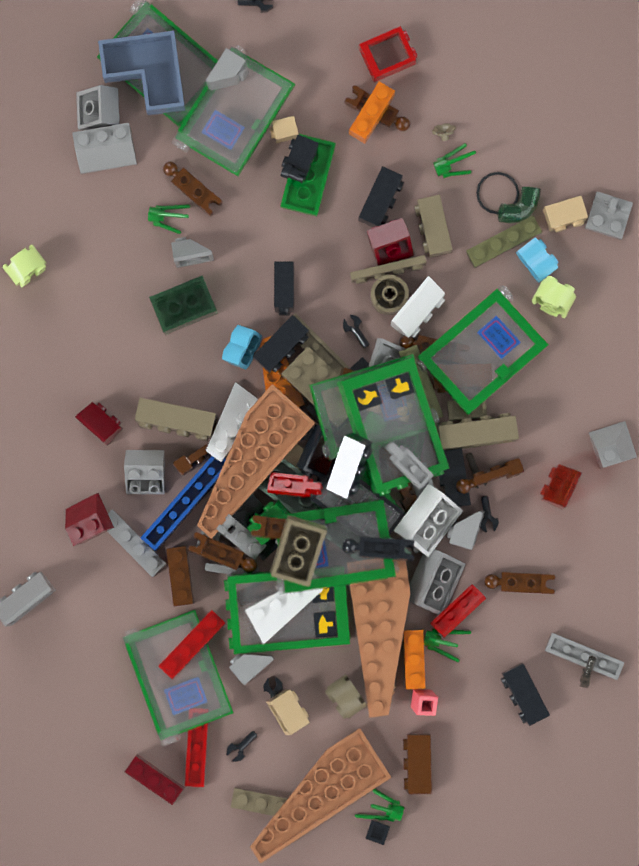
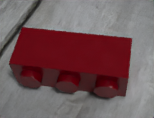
(154, 779)

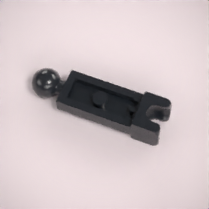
(379, 548)

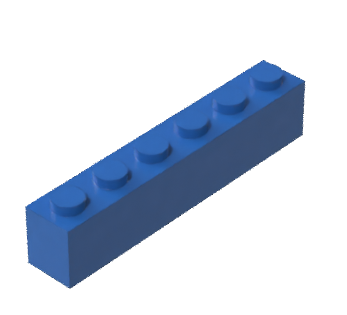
(183, 504)

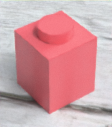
(424, 702)

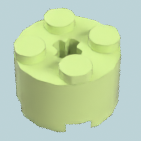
(25, 265)
(554, 297)

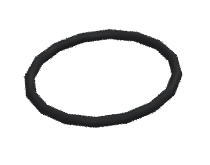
(491, 174)

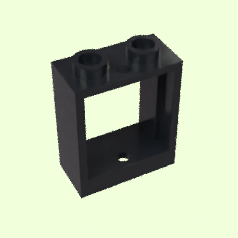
(284, 287)
(308, 453)

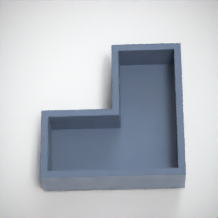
(150, 58)

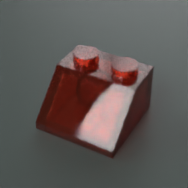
(560, 486)

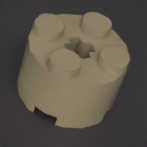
(379, 290)
(346, 697)

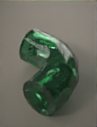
(522, 209)

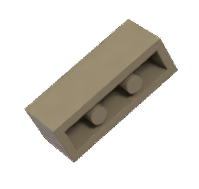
(433, 226)

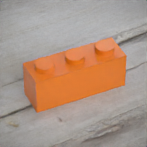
(372, 112)
(414, 659)

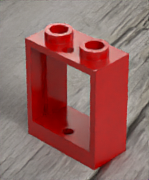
(370, 62)

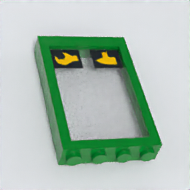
(388, 408)
(316, 625)

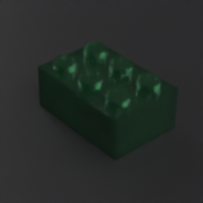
(183, 305)

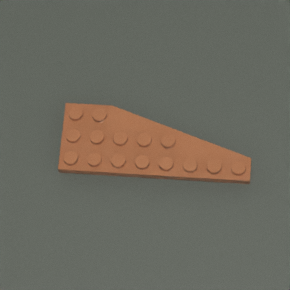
(263, 441)
(380, 622)
(334, 782)

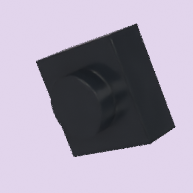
(377, 832)

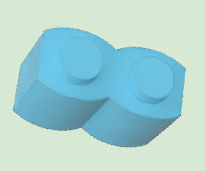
(537, 259)
(242, 347)

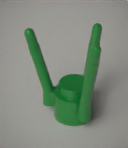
(443, 165)
(158, 214)
(433, 639)
(393, 811)

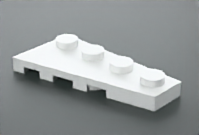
(230, 422)
(276, 610)

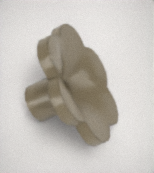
(444, 131)

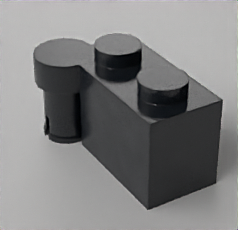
(300, 158)

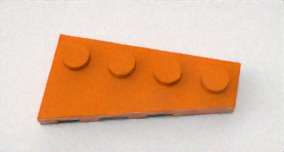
(280, 383)

